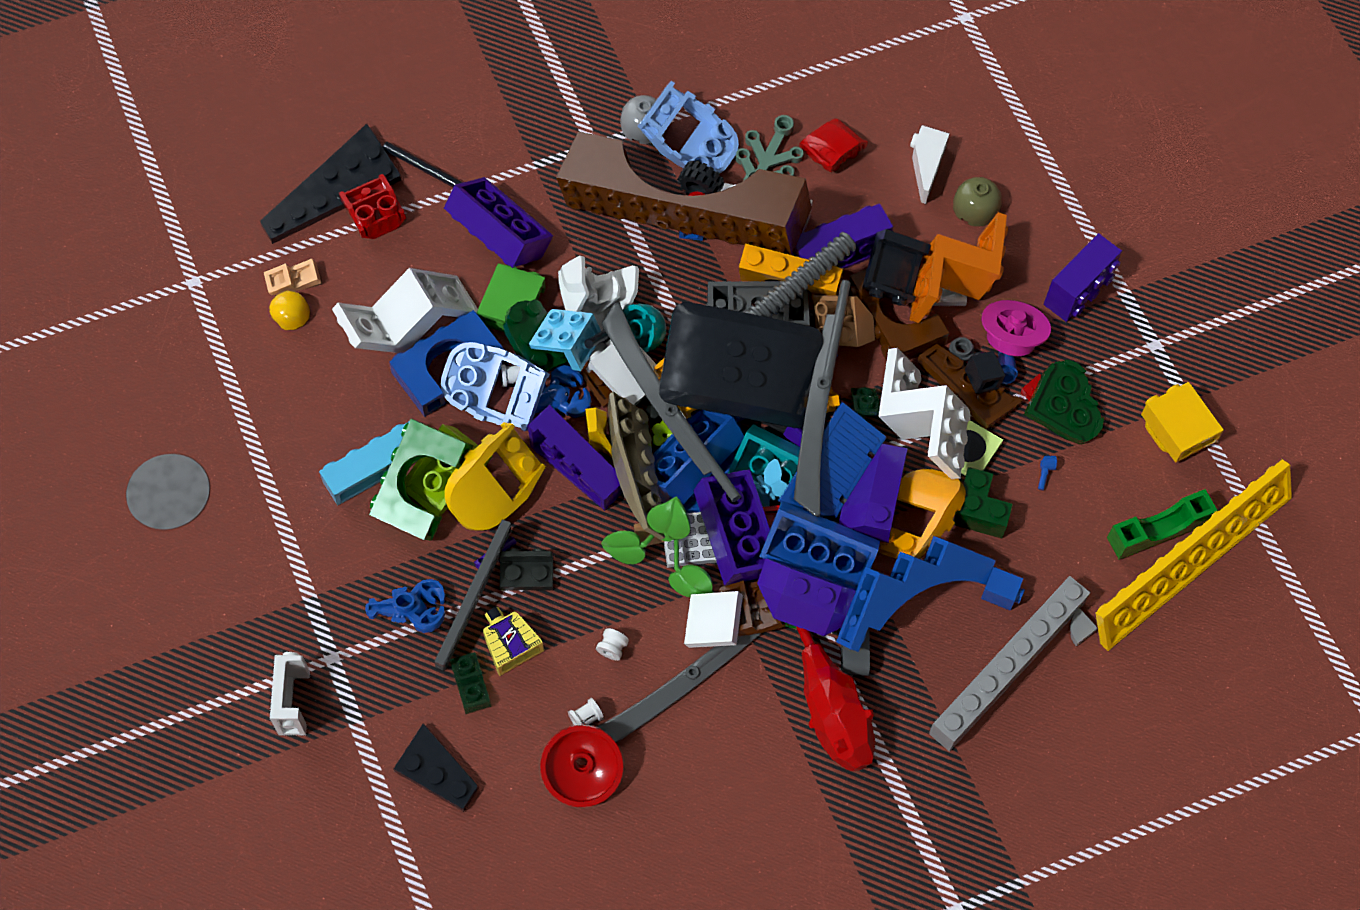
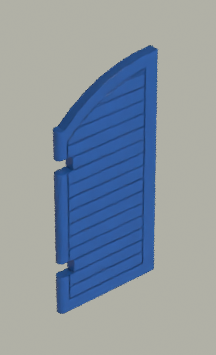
(843, 459)

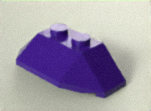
(804, 598)

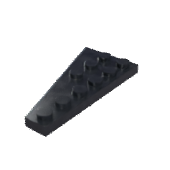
(318, 195)

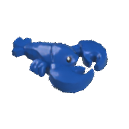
(557, 395)
(410, 607)

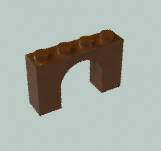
(908, 338)

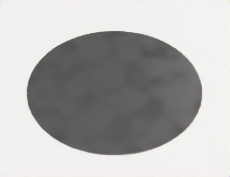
(167, 491)

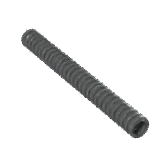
(804, 276)

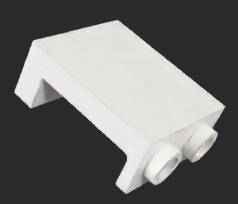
(615, 374)
(282, 715)

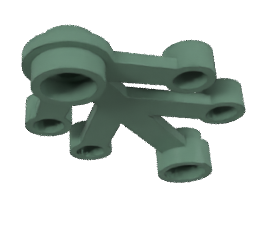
(768, 158)

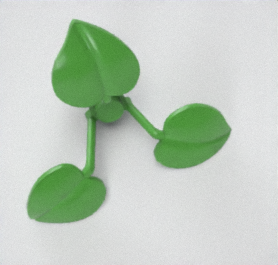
(675, 524)

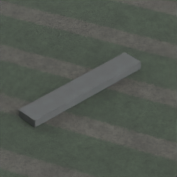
(473, 595)

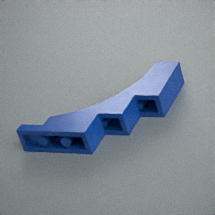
(882, 595)

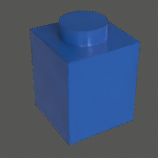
(1003, 589)

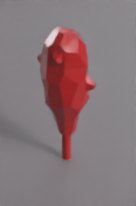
(836, 709)

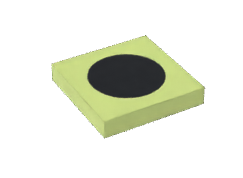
(979, 448)

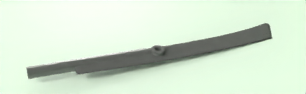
(632, 355)
(809, 462)
(674, 689)

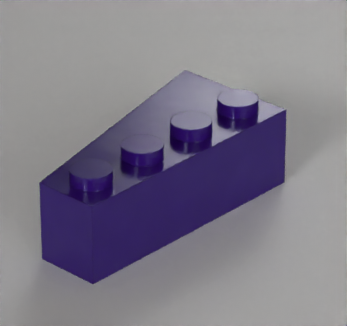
(574, 457)

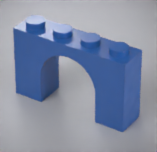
(412, 366)

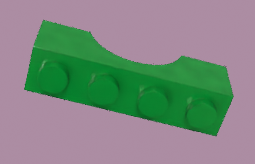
(1139, 534)

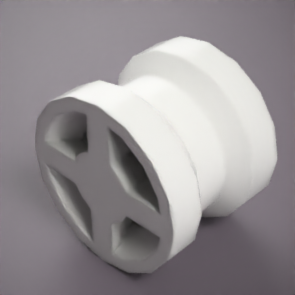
(612, 644)

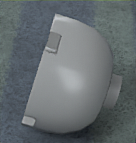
(633, 114)

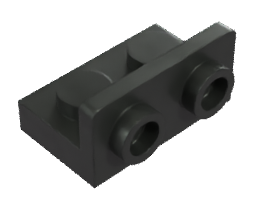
(526, 569)

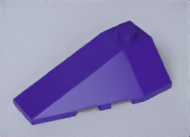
(875, 496)

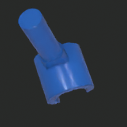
(1048, 463)

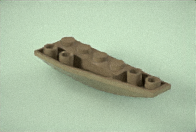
(633, 458)

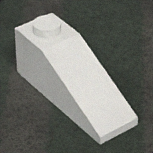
(927, 156)

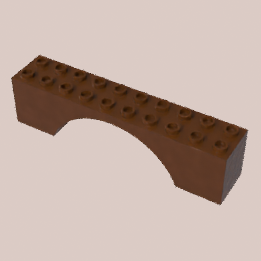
(760, 211)

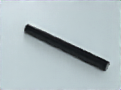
(420, 164)

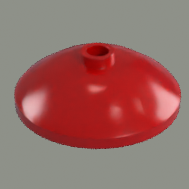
(580, 784)

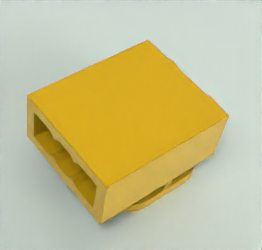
(1180, 422)

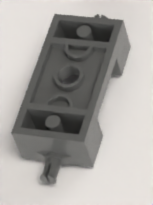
(742, 294)

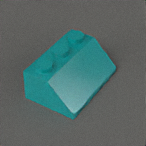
(762, 447)

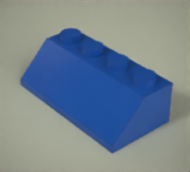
(674, 467)
(819, 546)

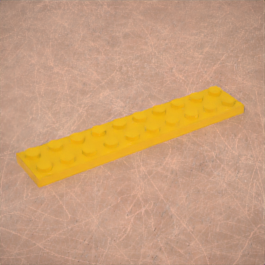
(1193, 555)

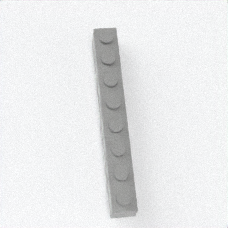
(1009, 663)

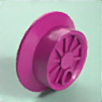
(1015, 327)

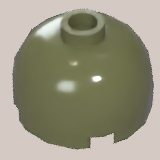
(977, 201)

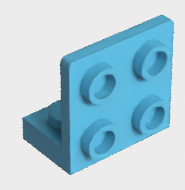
(566, 333)

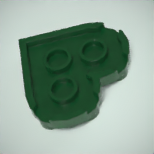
(521, 325)
(1065, 403)

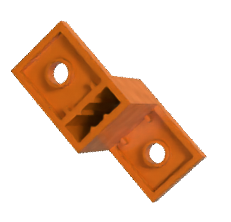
(960, 267)

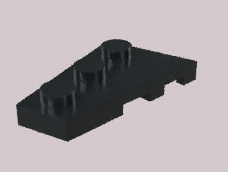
(435, 770)

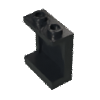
(894, 267)

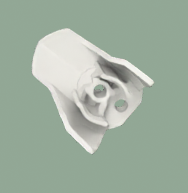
(596, 294)

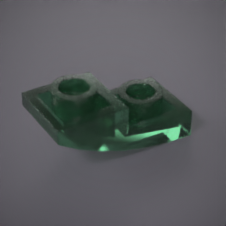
(865, 401)
(470, 683)

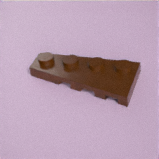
(949, 370)

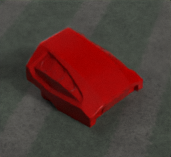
(832, 144)
(374, 208)

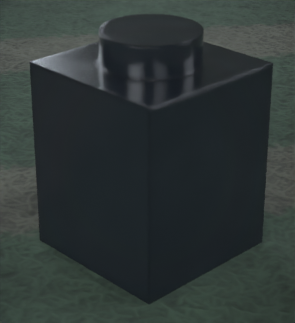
(984, 372)

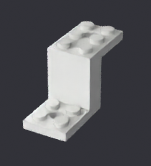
(404, 311)
(924, 413)

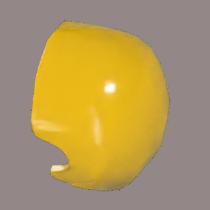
(289, 310)

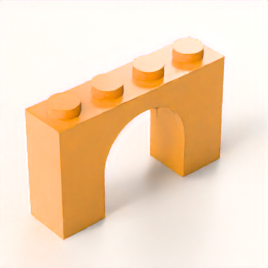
(766, 264)

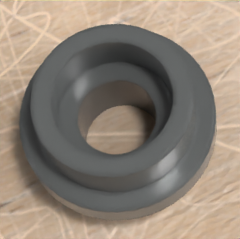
(962, 343)

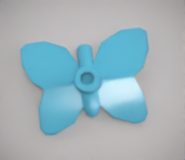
(771, 484)

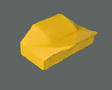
(597, 430)

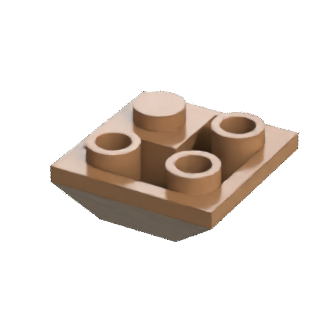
(857, 324)

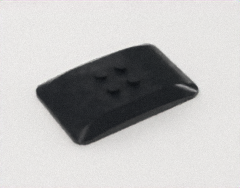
(739, 364)

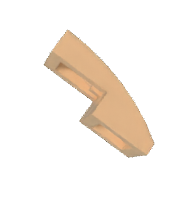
(292, 278)

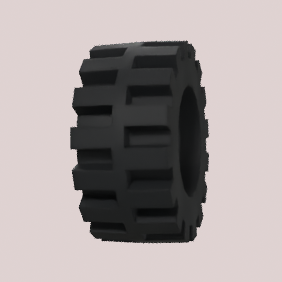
(699, 178)

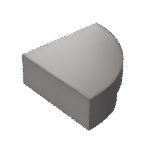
(1081, 627)

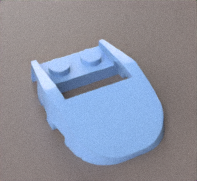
(710, 143)
(472, 377)

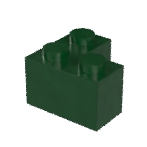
(979, 511)

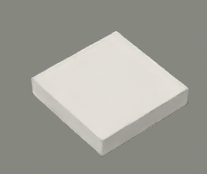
(713, 619)

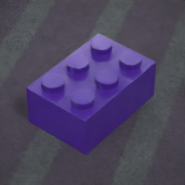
(1083, 278)

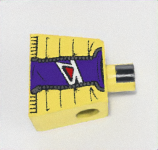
(510, 640)

